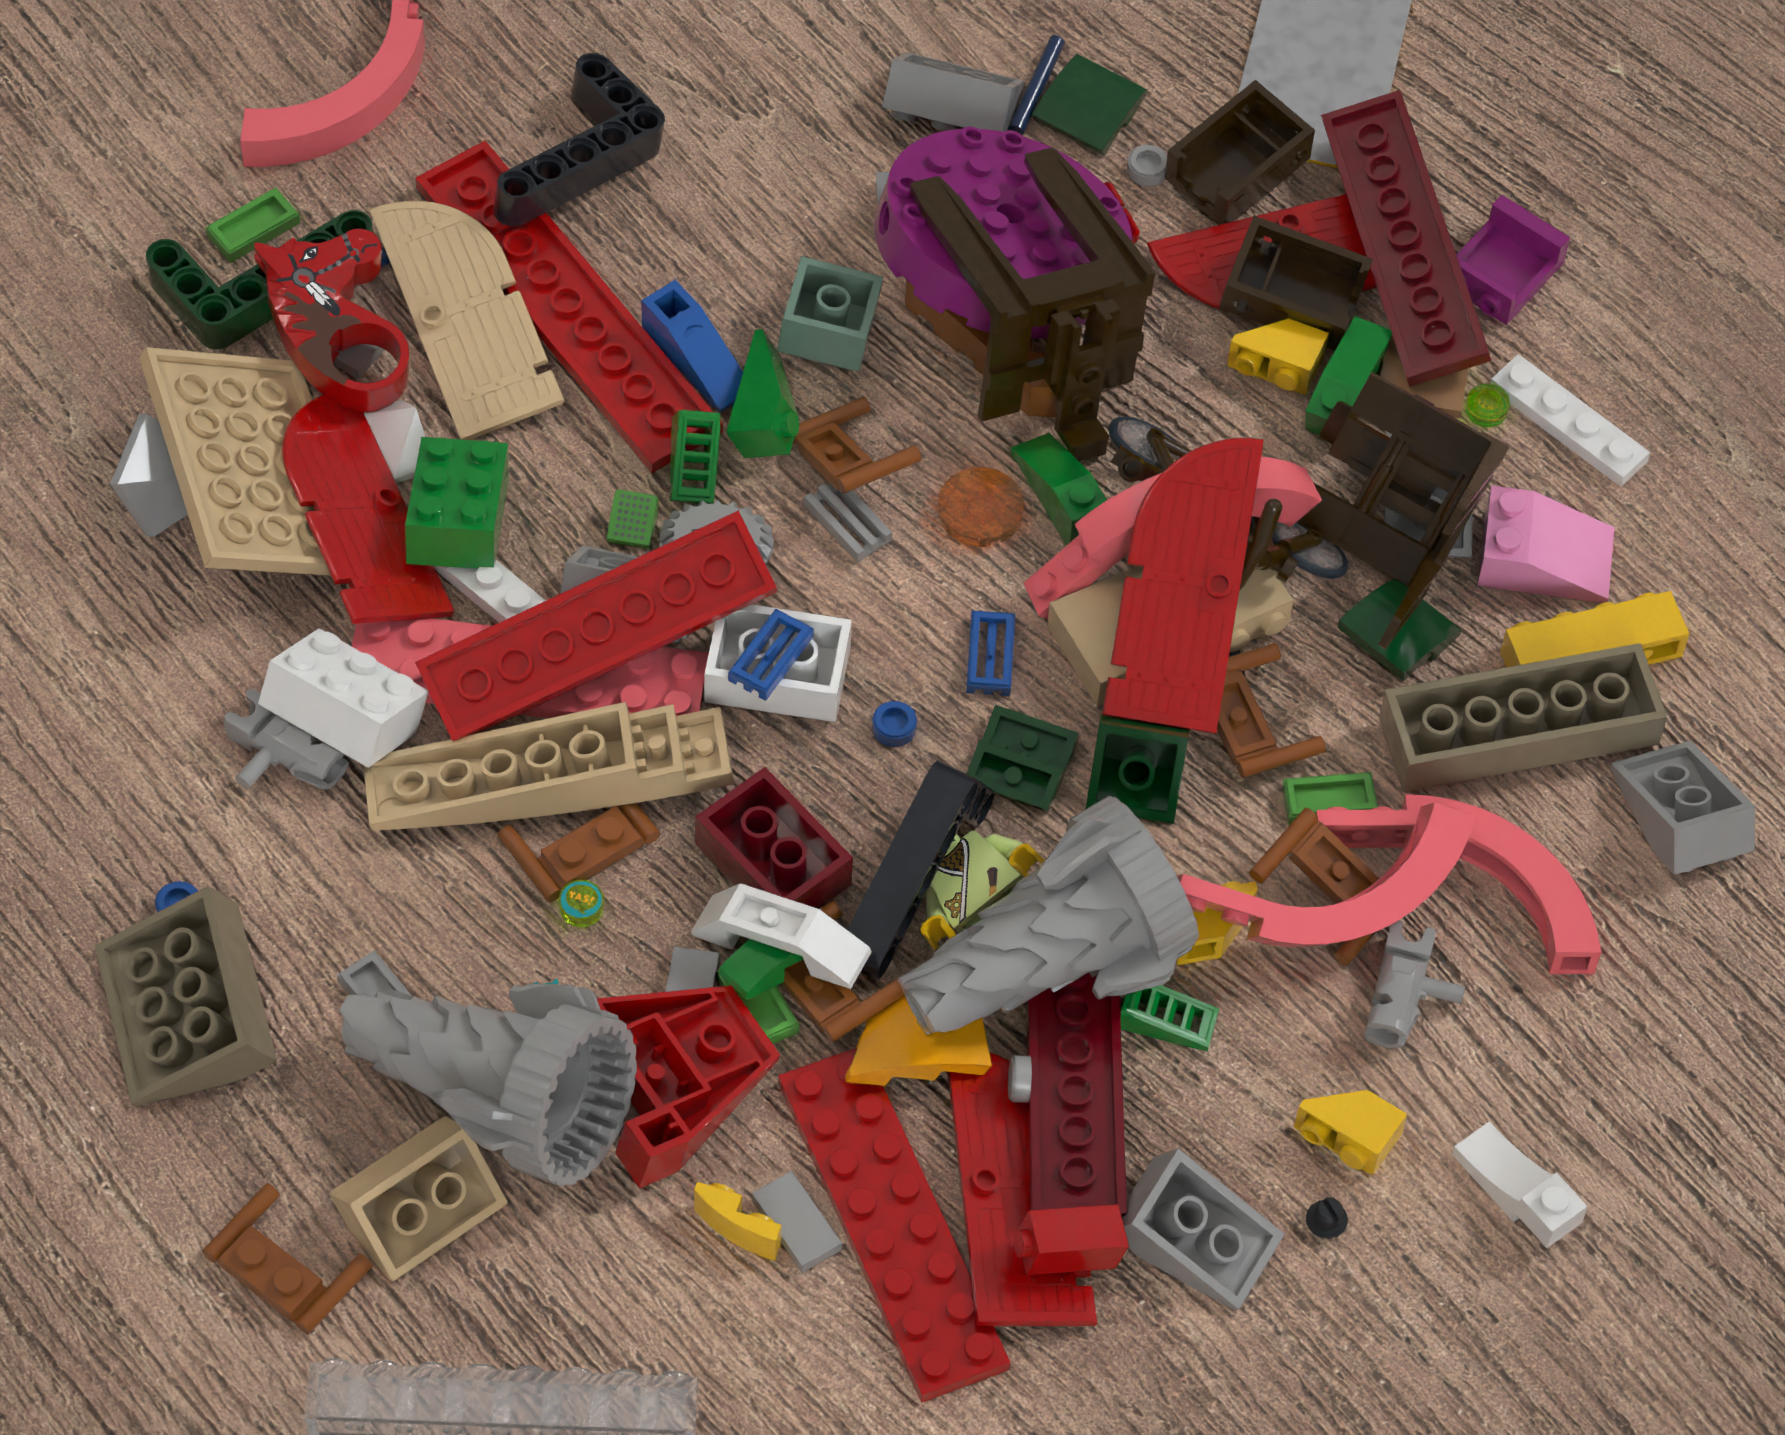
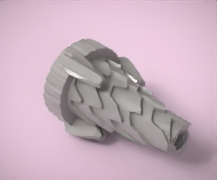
(1092, 907)
(526, 1082)

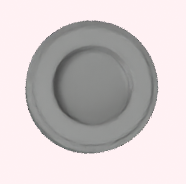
(1147, 165)
(1019, 1078)

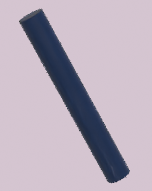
(1037, 84)

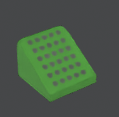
(632, 519)

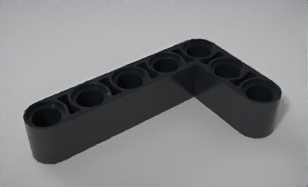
(625, 137)
(914, 858)

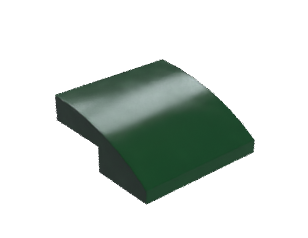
(1089, 104)
(1420, 639)
(1023, 757)

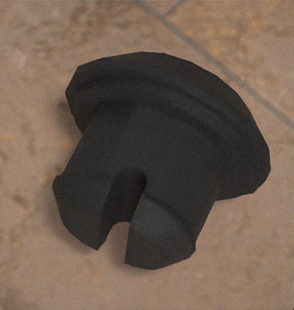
(1327, 1218)

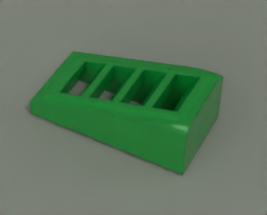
(710, 440)
(1151, 1026)

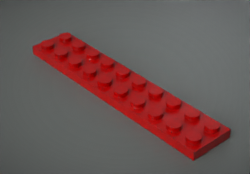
(575, 312)

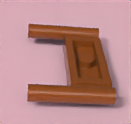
(839, 456)
(1244, 726)
(582, 850)
(1325, 863)
(830, 1005)
(275, 1273)

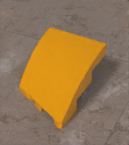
(900, 1048)

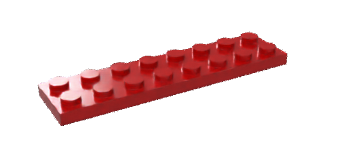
(596, 627)
(893, 1227)

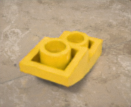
(723, 1212)

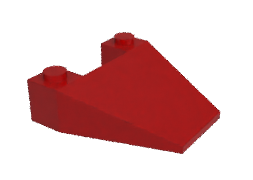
(694, 1066)

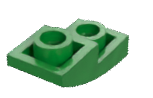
(757, 968)

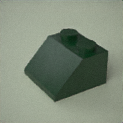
(1139, 766)

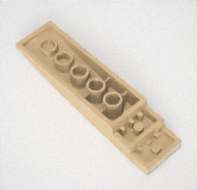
(550, 768)

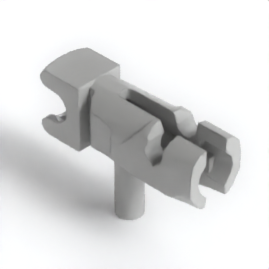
(283, 744)
(1400, 987)

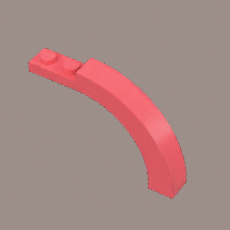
(347, 113)
(1108, 530)
(1508, 856)
(1412, 878)

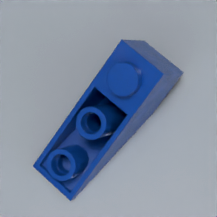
(692, 344)

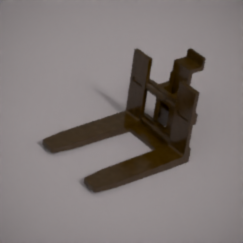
(1105, 291)
(1402, 473)

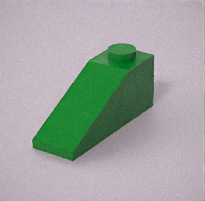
(1348, 370)
(764, 409)
(1059, 482)

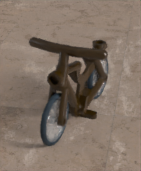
(1270, 545)

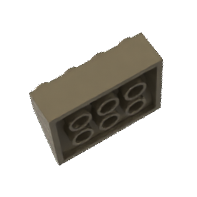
(185, 999)

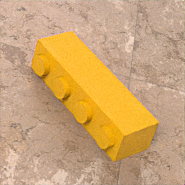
(1646, 620)

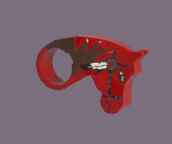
(315, 318)

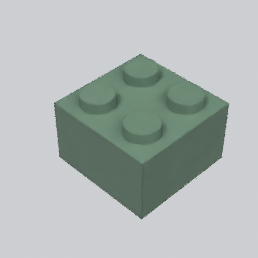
(830, 313)

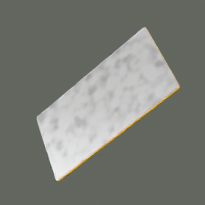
(1325, 56)

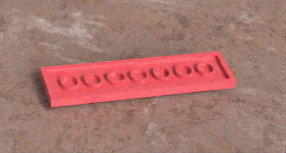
(645, 683)

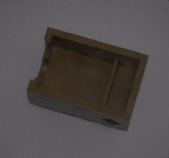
(1239, 153)
(1295, 280)

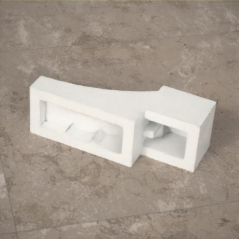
(1520, 1185)

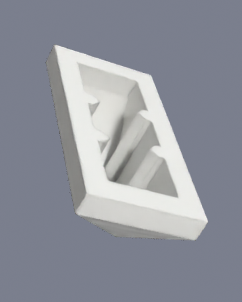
(398, 437)

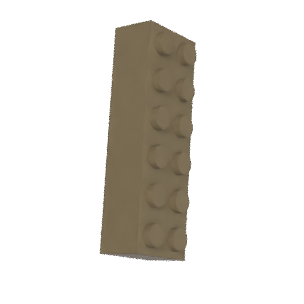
(1522, 717)

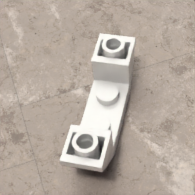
(748, 912)

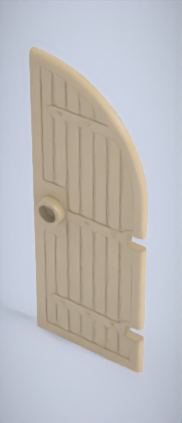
(471, 331)

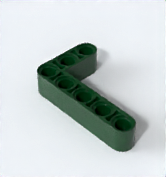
(201, 302)

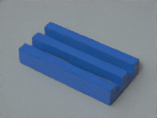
(753, 680)
(990, 683)

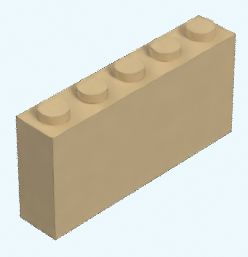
(1088, 618)

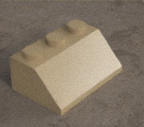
(419, 1197)

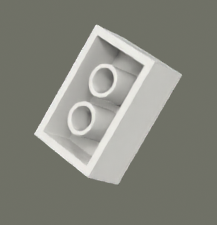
(809, 687)
(343, 697)

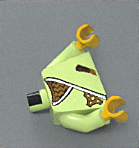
(972, 879)

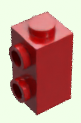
(1071, 1239)

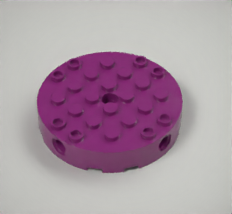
(998, 189)

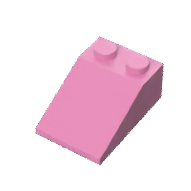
(1544, 547)

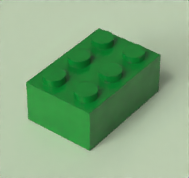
(457, 503)

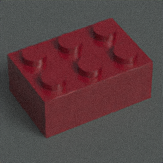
(773, 843)

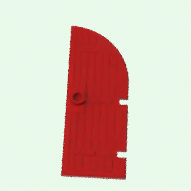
(1204, 258)
(357, 515)
(1182, 612)
(996, 1199)

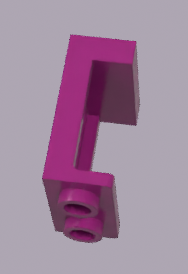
(1510, 259)

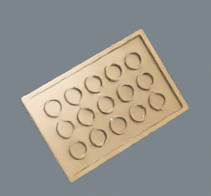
(225, 443)

